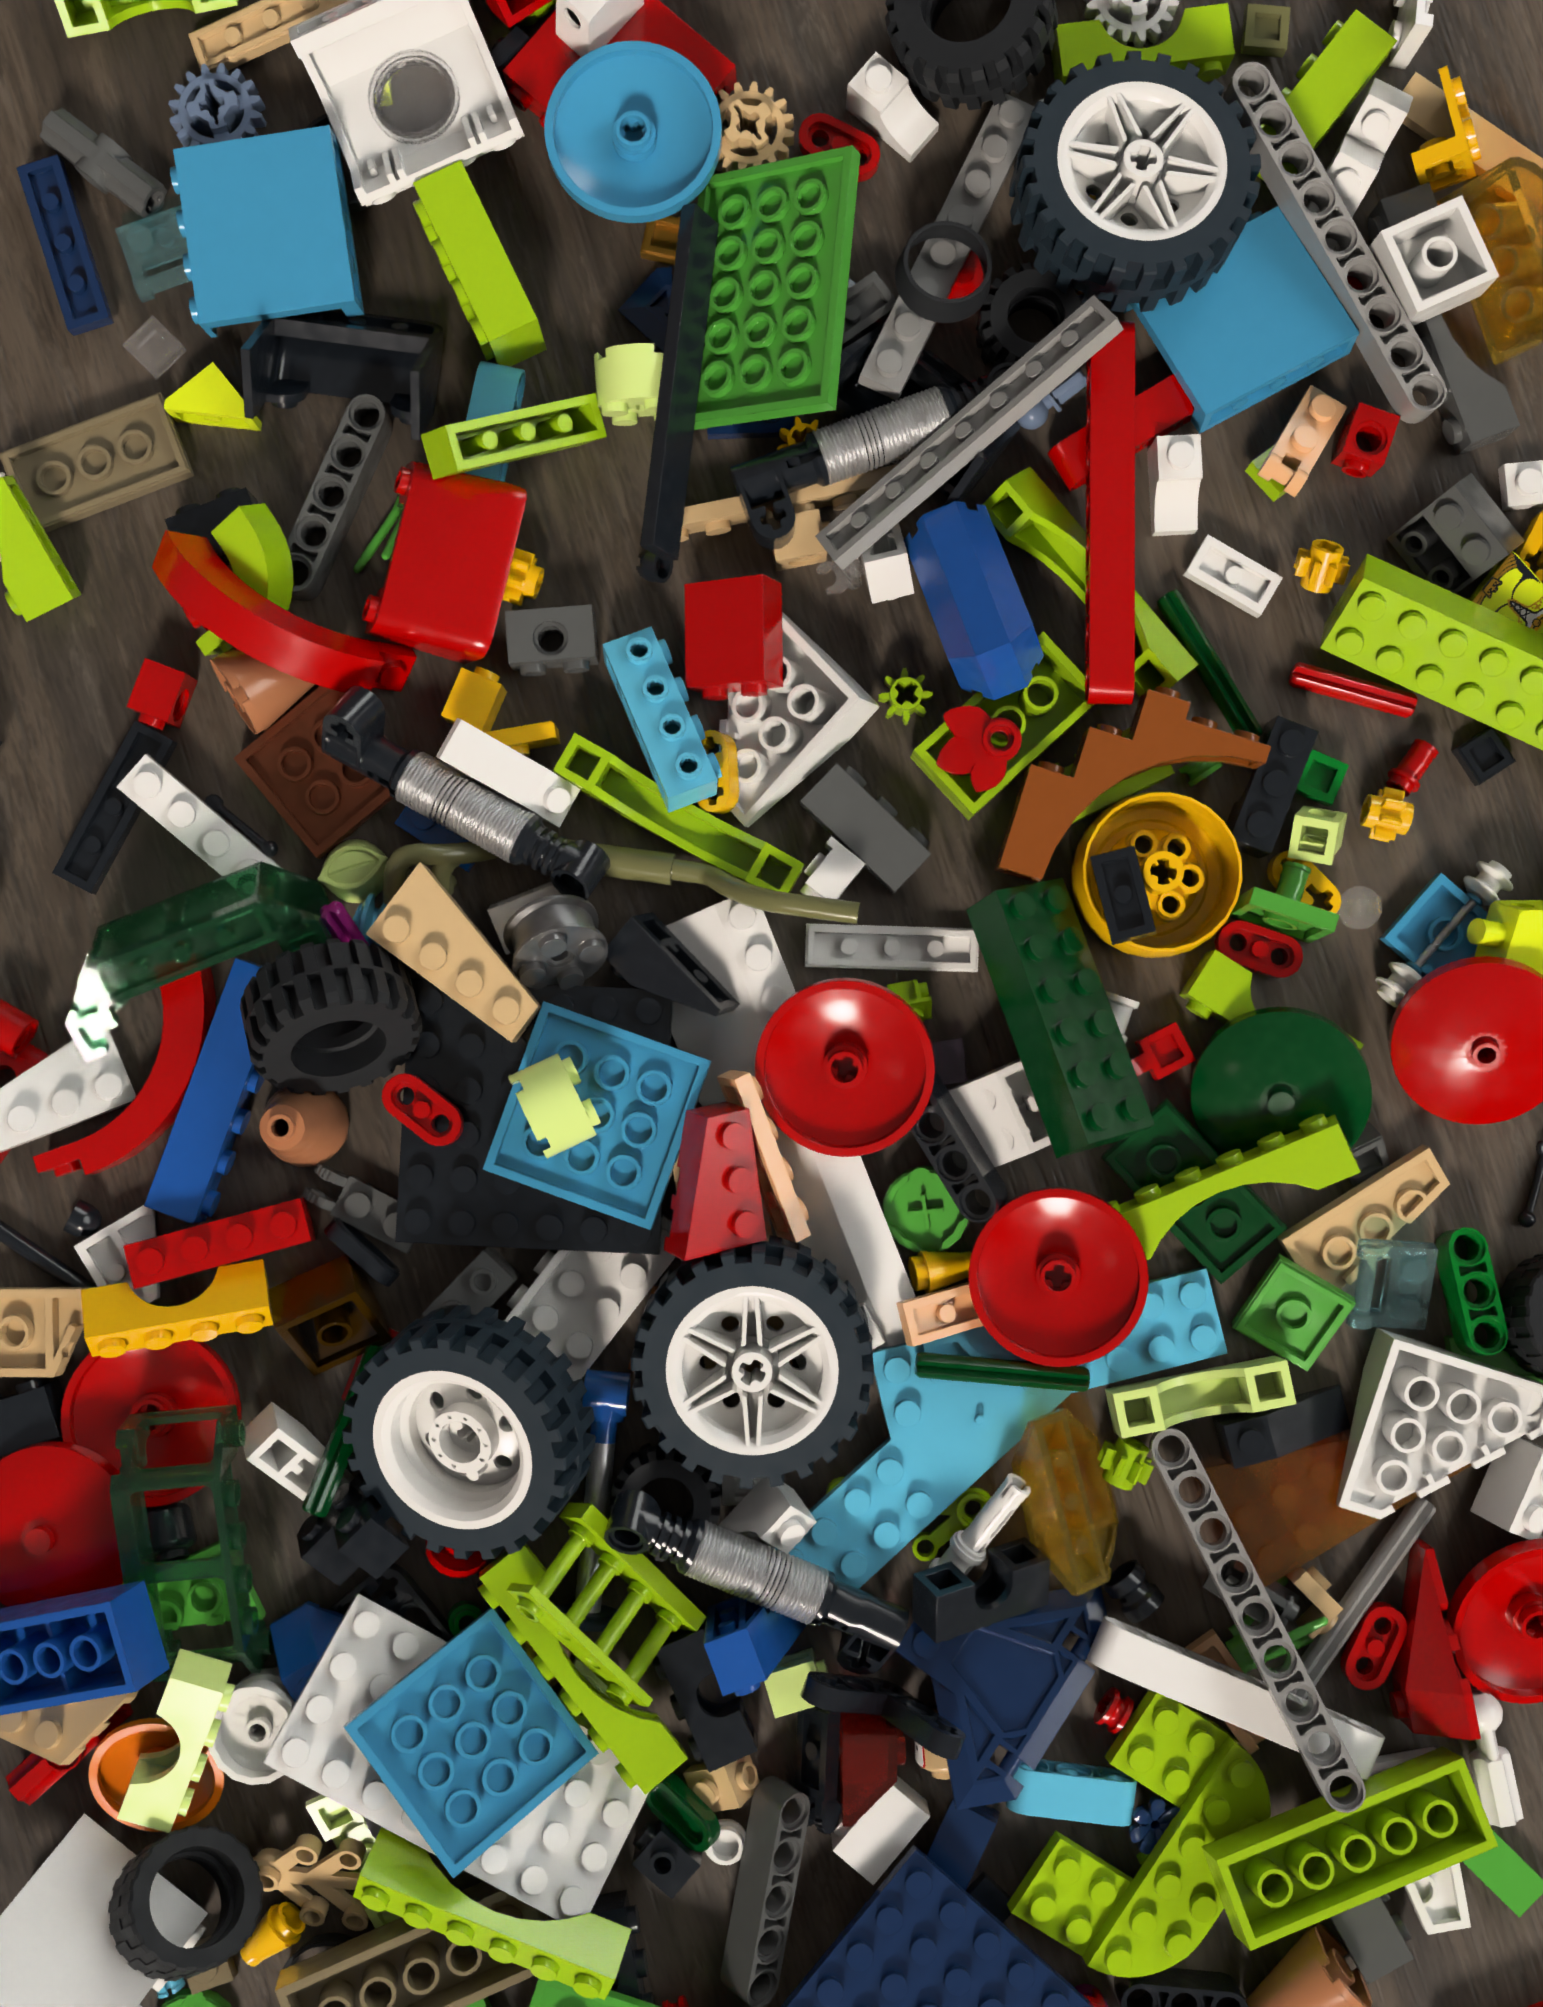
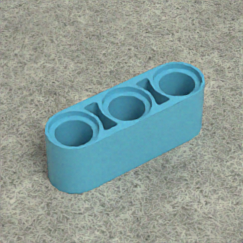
(494, 392)
(1075, 1793)

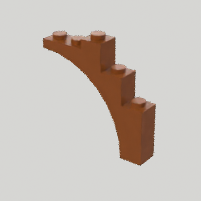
(1157, 738)

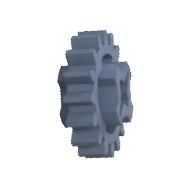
(198, 107)

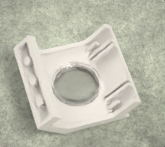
(405, 89)

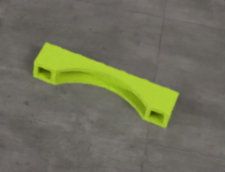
(1040, 524)
(688, 828)
(1307, 1157)
(635, 1736)
(573, 1951)

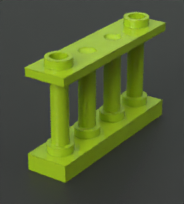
(645, 1586)

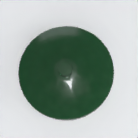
(1275, 1072)

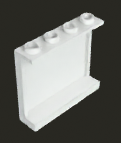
(59, 1935)

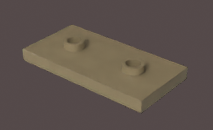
(99, 462)

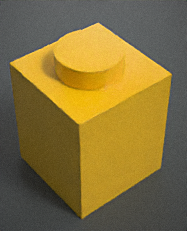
(475, 698)

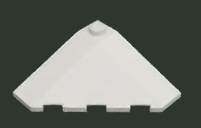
(793, 726)
(1426, 1417)

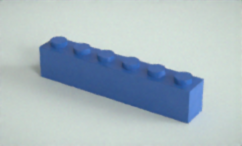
(210, 1112)

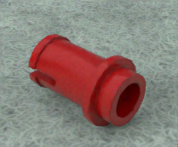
(1412, 767)

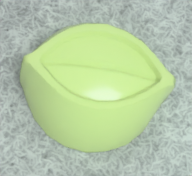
(354, 870)

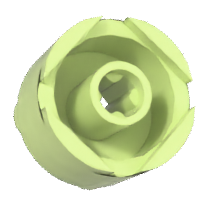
(628, 382)
(554, 1105)

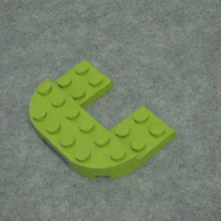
(1172, 1902)

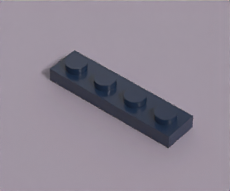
(65, 245)

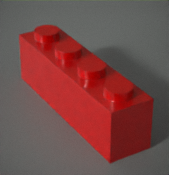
(219, 1243)

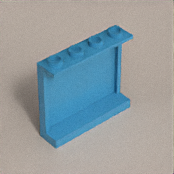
(266, 228)
(1252, 325)

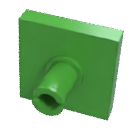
(1283, 909)

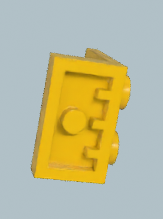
(1450, 160)

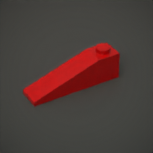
(1426, 1681)

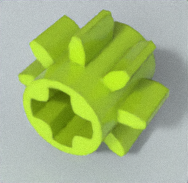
(907, 708)
(1125, 1463)

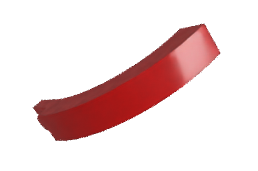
(266, 631)
(187, 1016)

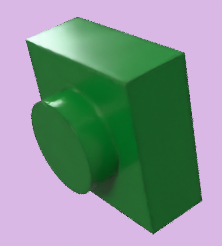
(1321, 778)

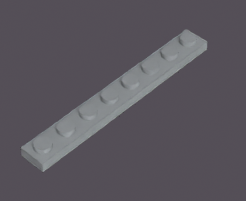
(944, 258)
(969, 431)

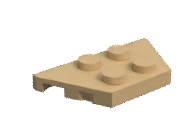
(38, 1329)
(61, 1730)

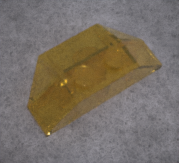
(1069, 1503)

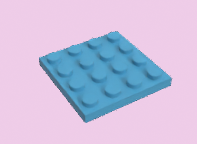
(642, 1106)
(471, 1741)

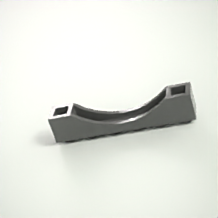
(1475, 404)

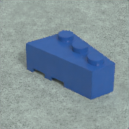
(746, 1643)

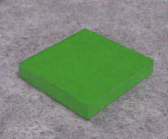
(1293, 1312)

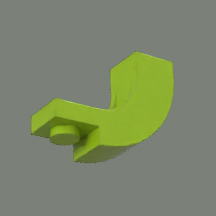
(257, 557)

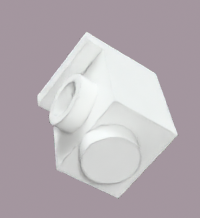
(831, 873)

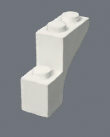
(1366, 144)

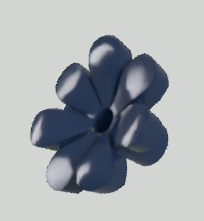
(1151, 1823)

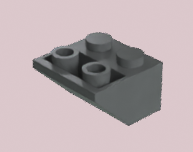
(1456, 537)

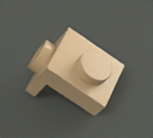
(1314, 1587)
(724, 1787)

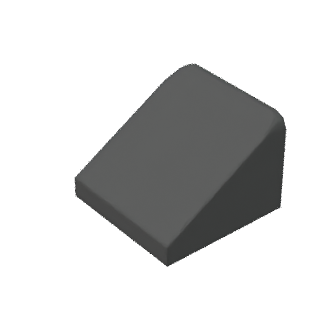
(1369, 1154)

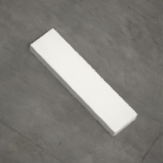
(891, 948)

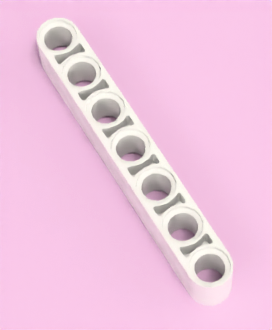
(1219, 1690)

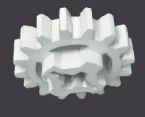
(1127, 18)

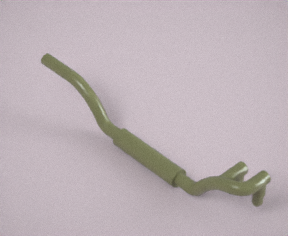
(630, 865)

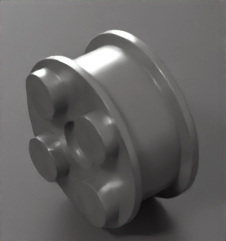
(555, 942)

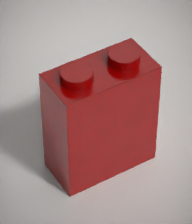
(733, 636)

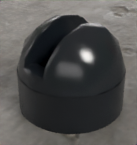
(654, 568)
(83, 1220)

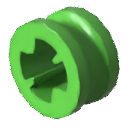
(1199, 770)

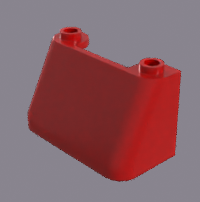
(447, 563)

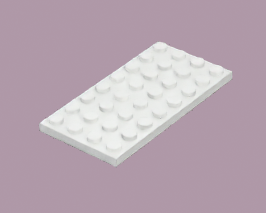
(547, 1860)

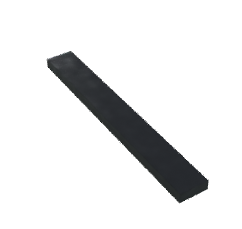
(679, 383)

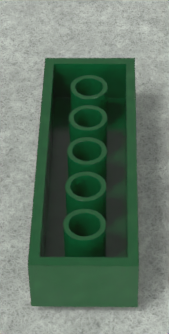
(1059, 1017)

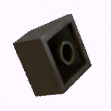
(328, 1314)

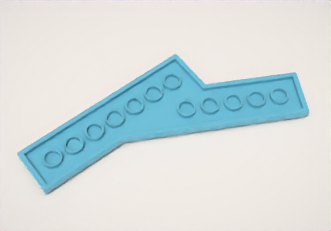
(957, 1430)

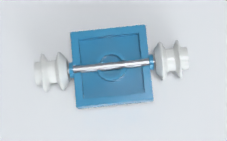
(1436, 925)

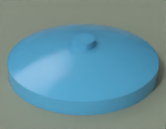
(633, 131)

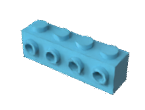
(661, 719)

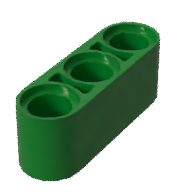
(1486, 1308)

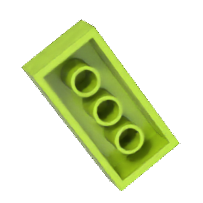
(477, 266)
(1041, 713)

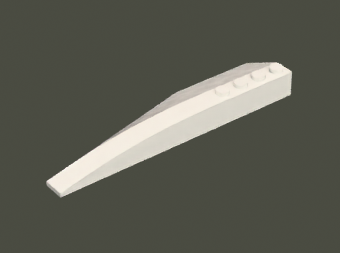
(839, 1197)

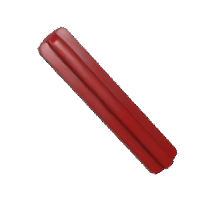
(1353, 689)

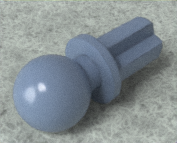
(1039, 413)

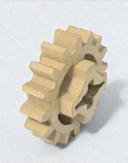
(753, 113)

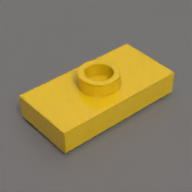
(528, 736)

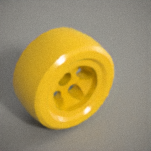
(1206, 851)

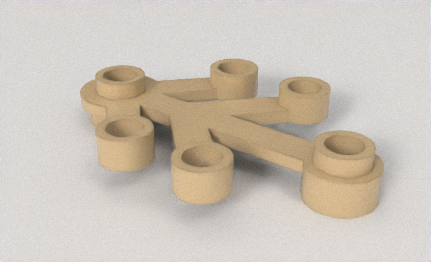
(281, 1874)

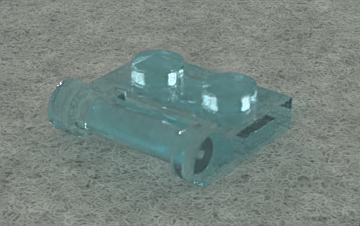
(152, 244)
(1405, 1284)

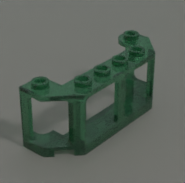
(188, 936)
(250, 1636)

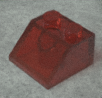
(867, 1762)

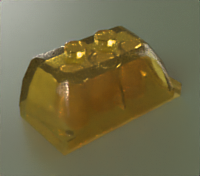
(1510, 220)

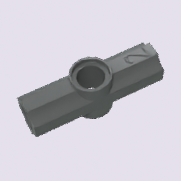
(103, 163)

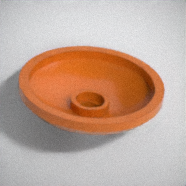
(116, 1761)

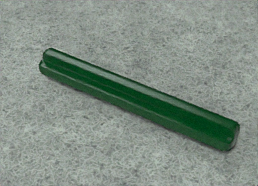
(1210, 666)
(1001, 1372)
(334, 1457)

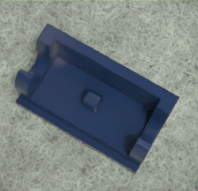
(962, 1841)

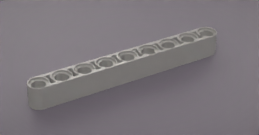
(1355, 257)
(1270, 1632)

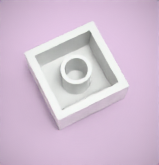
(1435, 260)

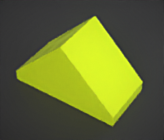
(210, 401)

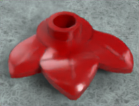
(972, 749)

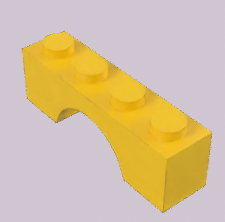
(121, 1321)

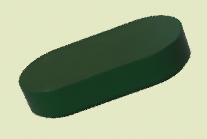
(684, 1813)

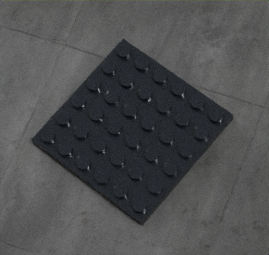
(444, 1188)

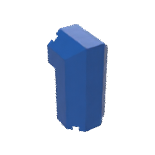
(974, 600)

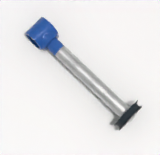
(609, 1397)

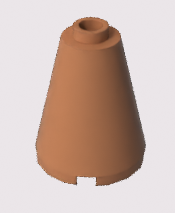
(257, 689)
(304, 1126)
(1312, 1976)

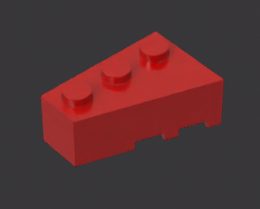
(717, 1184)

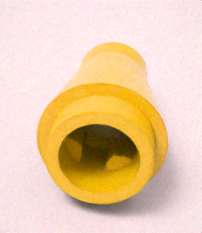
(937, 1269)
(275, 1932)

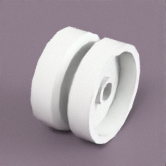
(250, 1727)

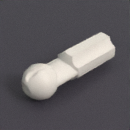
(1493, 1766)

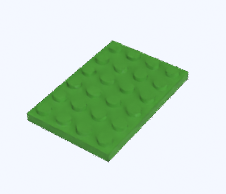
(777, 287)

